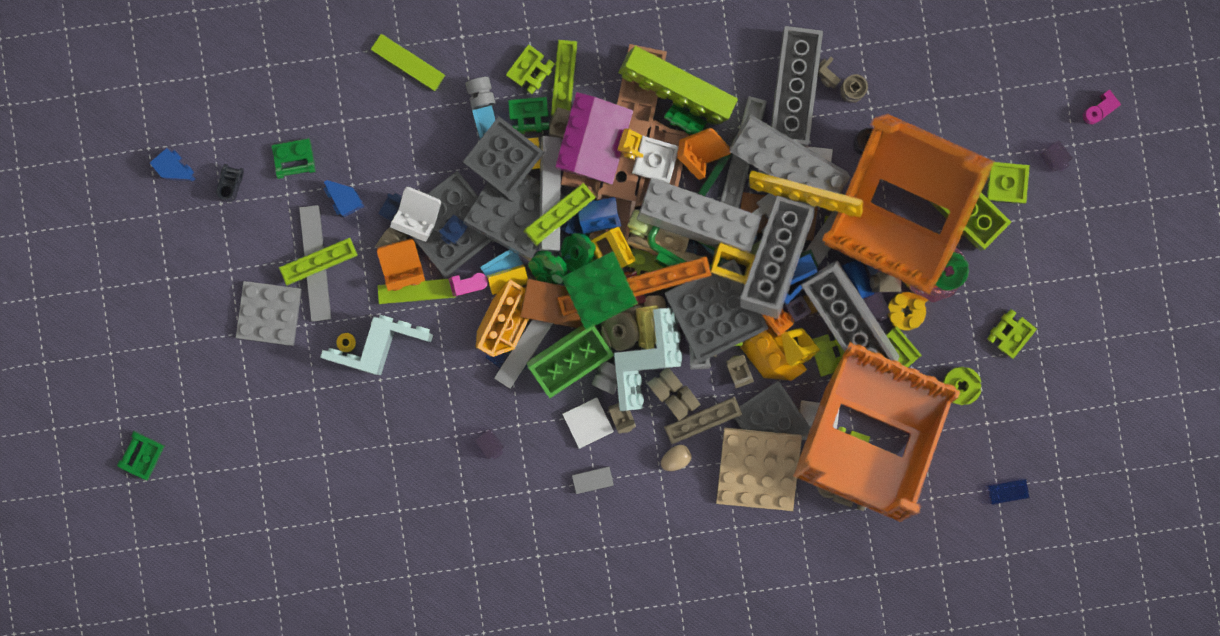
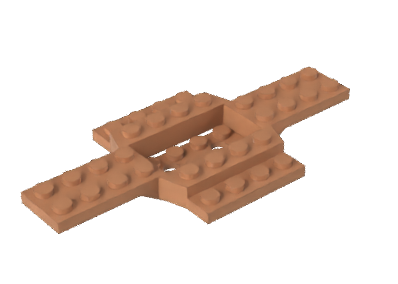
(643, 106)

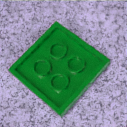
(599, 290)

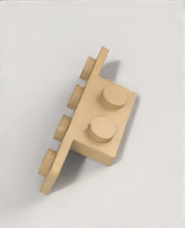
(671, 241)

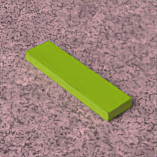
(408, 62)
(564, 75)
(559, 214)
(318, 261)
(424, 291)

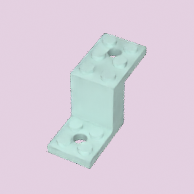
(377, 345)
(631, 362)

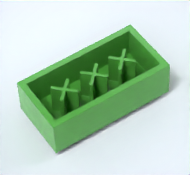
(569, 359)

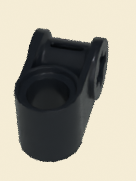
(229, 181)

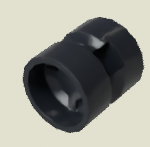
(861, 140)

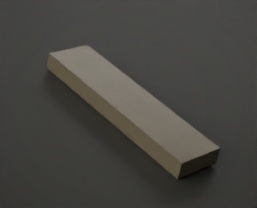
(703, 420)

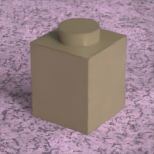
(884, 283)

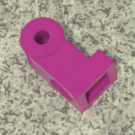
(1096, 113)
(472, 284)

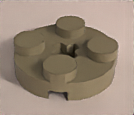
(629, 327)

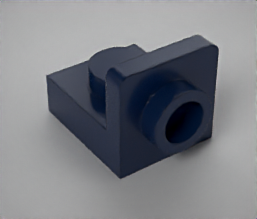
(391, 206)
(453, 230)

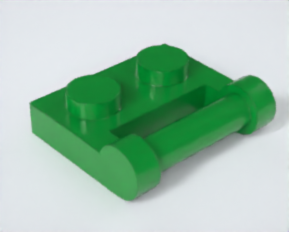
(293, 152)
(146, 458)

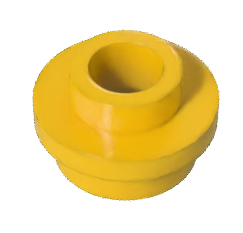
(352, 342)

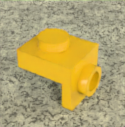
(629, 144)

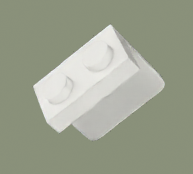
(416, 214)

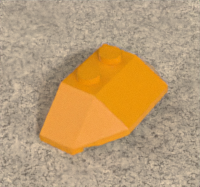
(502, 322)
(768, 356)

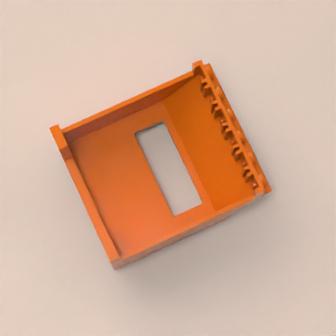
(924, 167)
(859, 469)

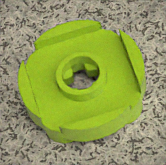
(973, 384)

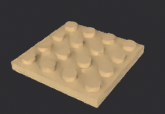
(758, 469)

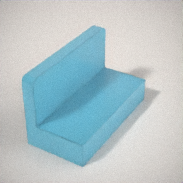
(484, 119)
(504, 261)

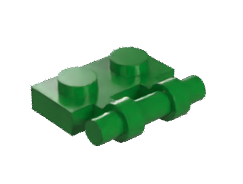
(526, 109)
(685, 120)

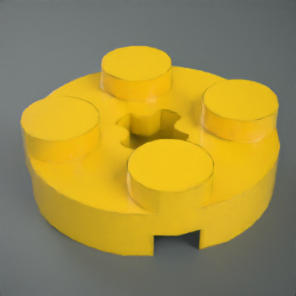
(912, 320)

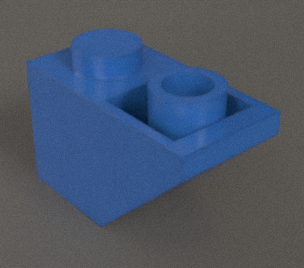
(171, 168)
(345, 198)

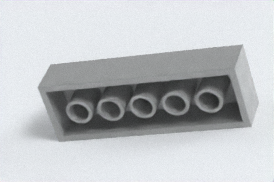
(796, 83)
(785, 158)
(697, 217)
(777, 257)
(846, 311)

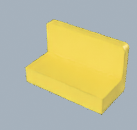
(646, 326)

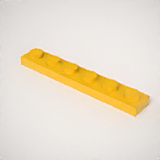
(806, 194)

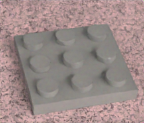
(268, 313)

